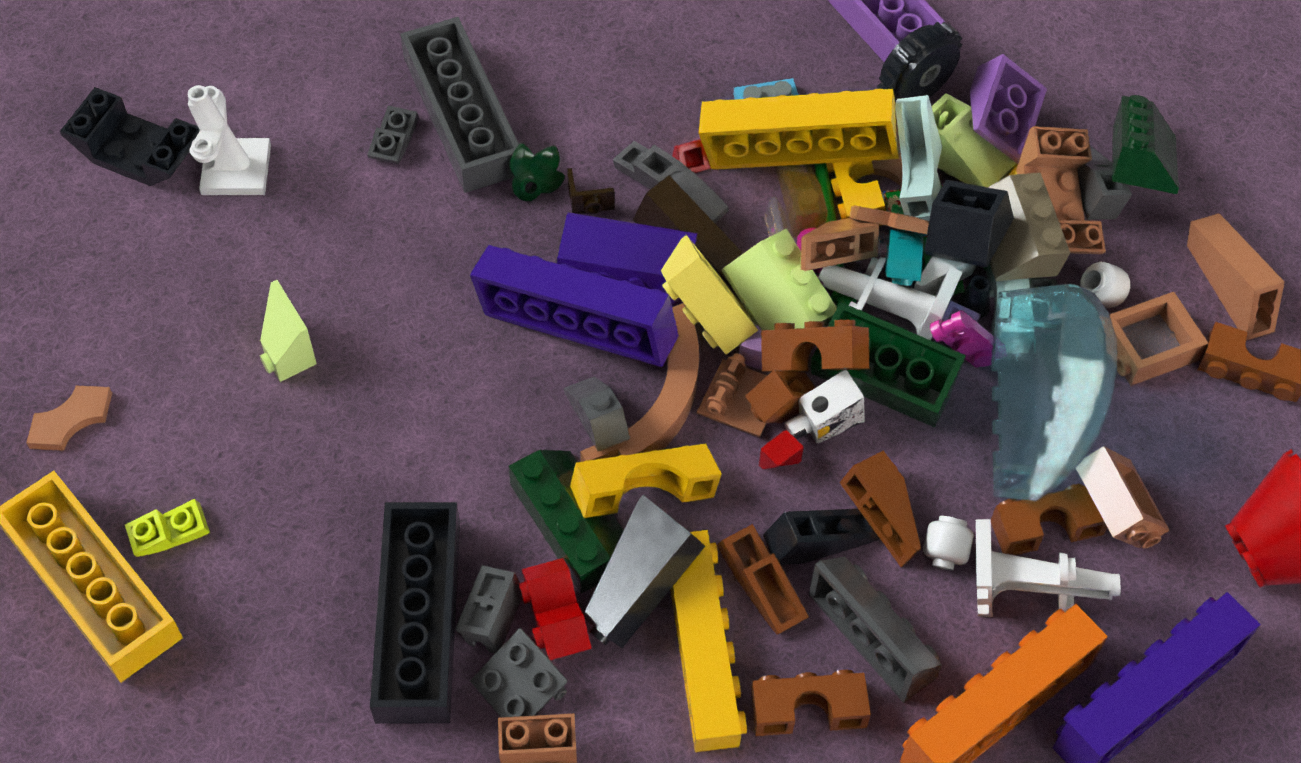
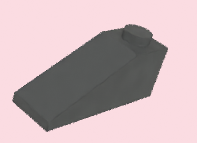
(598, 412)

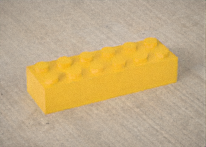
(800, 129)
(88, 576)

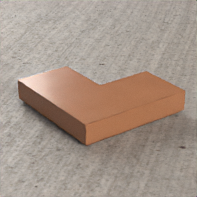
(890, 219)

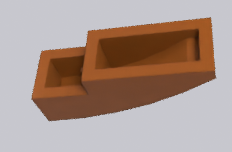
(762, 579)

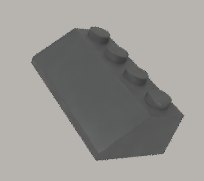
(874, 627)

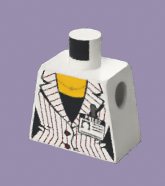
(828, 409)

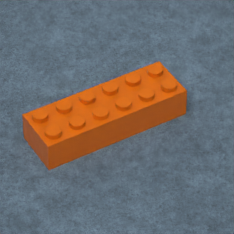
(1008, 692)

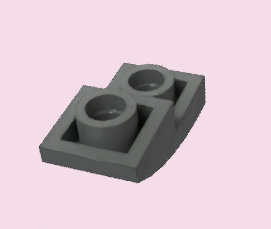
(394, 135)

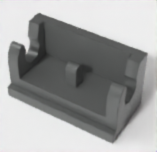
(490, 608)

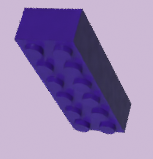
(576, 305)
(1156, 683)

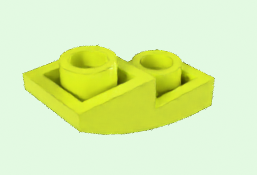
(164, 531)

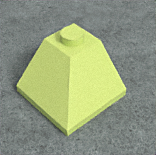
(284, 337)

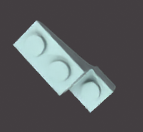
(919, 154)

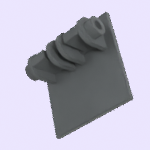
(519, 678)

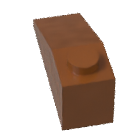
(884, 502)

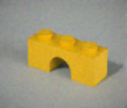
(855, 193)

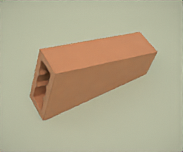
(1237, 274)

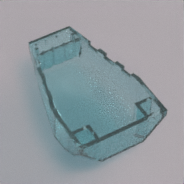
(1053, 385)

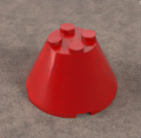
(1269, 525)

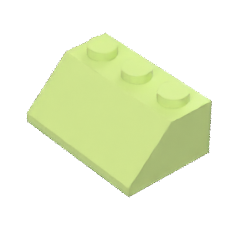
(775, 287)

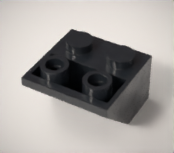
(968, 223)

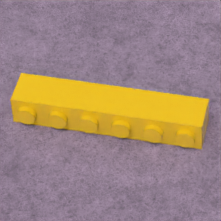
(706, 654)

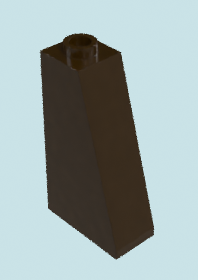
(673, 208)

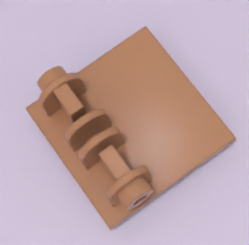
(726, 396)

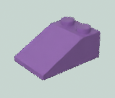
(1005, 104)

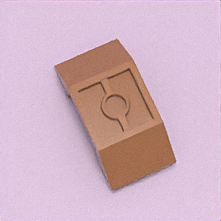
(1057, 156)
(537, 739)

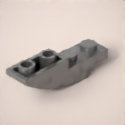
(655, 164)

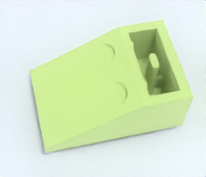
(963, 150)

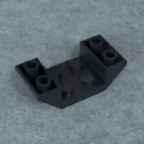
(125, 142)

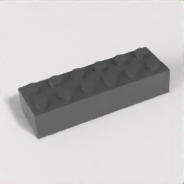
(460, 103)

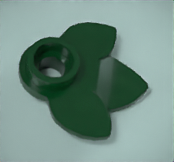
(536, 168)

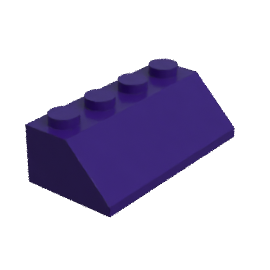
(619, 249)

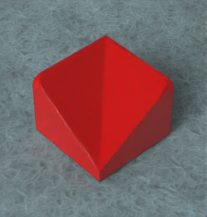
(781, 451)

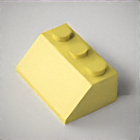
(706, 297)

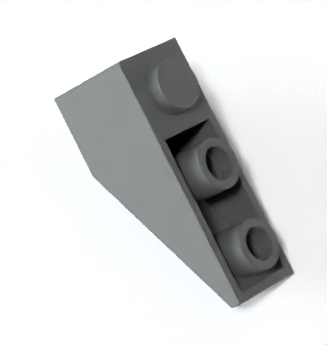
(1099, 194)

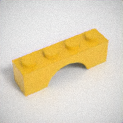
(682, 471)

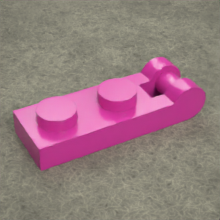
(966, 337)

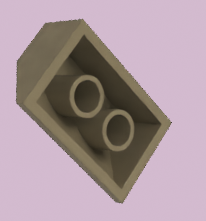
(1034, 240)

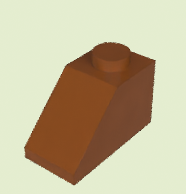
(778, 395)

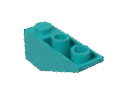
(904, 256)

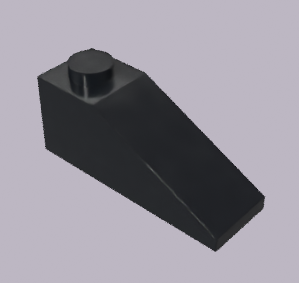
(815, 534)

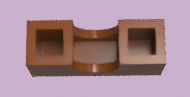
(840, 346)
(1229, 359)
(1019, 521)
(839, 695)

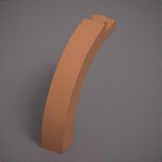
(672, 406)

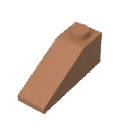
(839, 243)

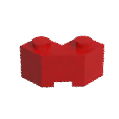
(553, 601)

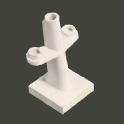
(228, 162)
(894, 298)
(1010, 572)

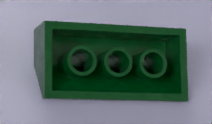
(1143, 147)
(903, 368)
(544, 489)

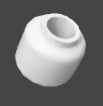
(1107, 282)
(948, 542)

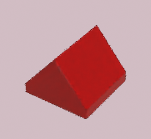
(692, 156)

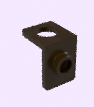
(589, 201)

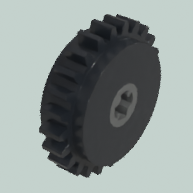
(922, 61)

